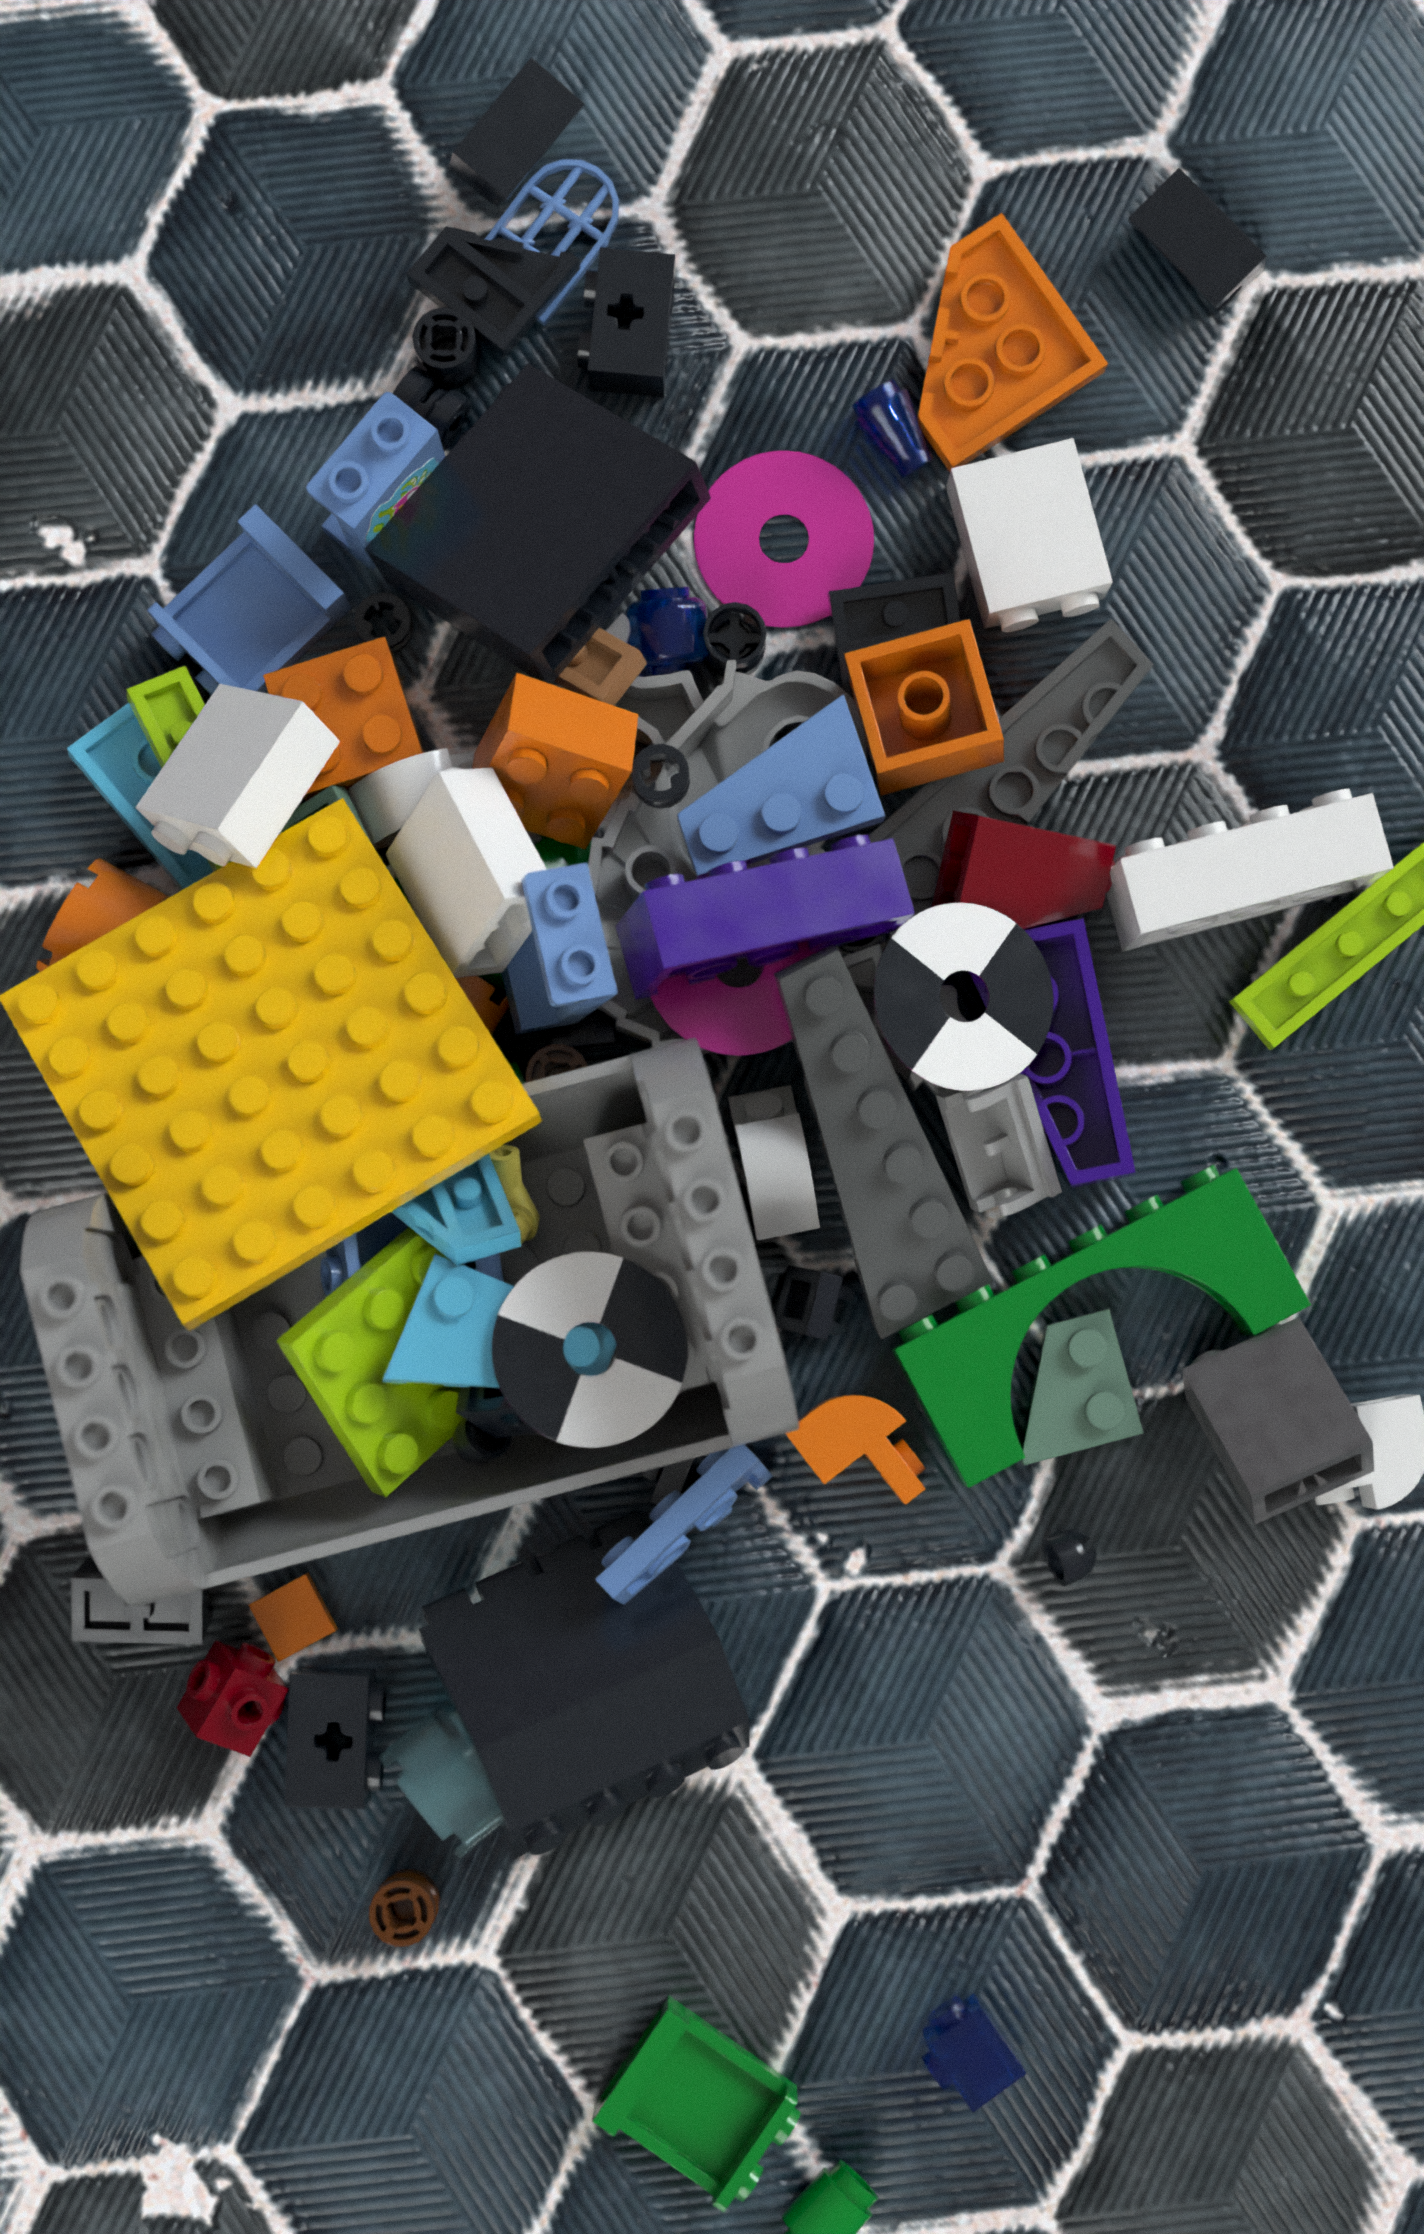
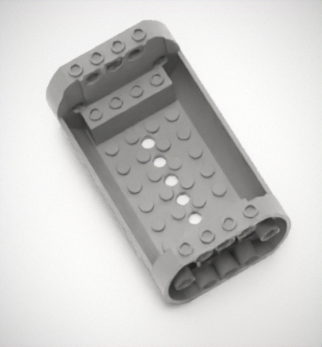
(217, 1465)

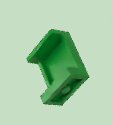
(699, 2103)

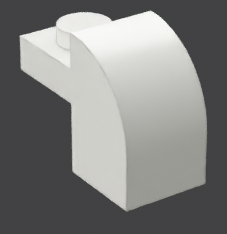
(392, 792)
(774, 1162)
(1398, 1451)

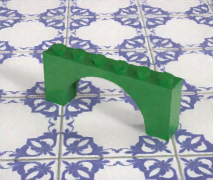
(1203, 1236)

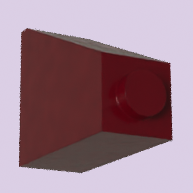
(1022, 870)

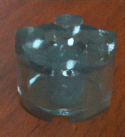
(445, 1779)

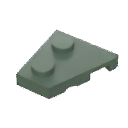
(1079, 1390)

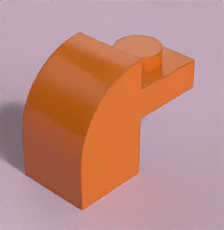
(855, 1425)

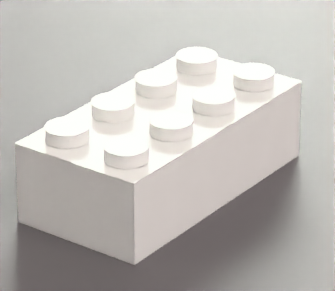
(1248, 870)

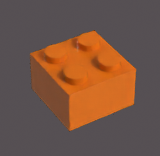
(360, 702)
(925, 707)
(558, 757)

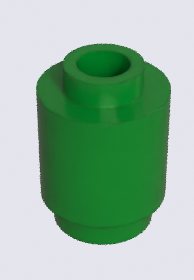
(831, 2204)

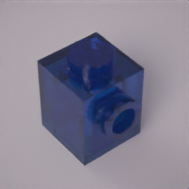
(970, 2051)

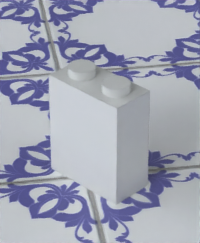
(1029, 535)
(237, 776)
(464, 870)

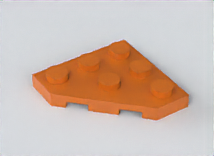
(998, 347)

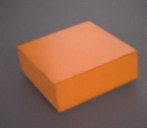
(293, 1617)

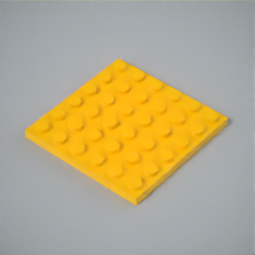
(268, 1063)

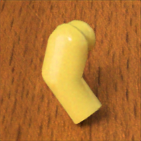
(508, 1168)

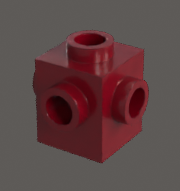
(233, 1697)

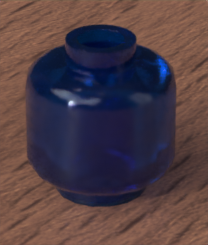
(668, 629)

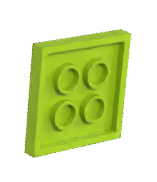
(343, 1357)

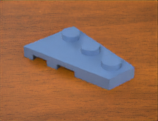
(787, 797)
(705, 1504)

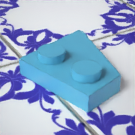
(464, 1214)

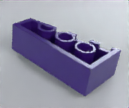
(762, 912)
(1075, 1068)

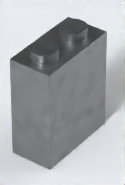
(1277, 1419)

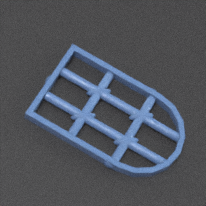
(576, 223)

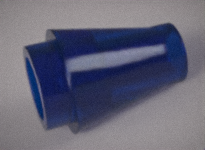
(893, 427)

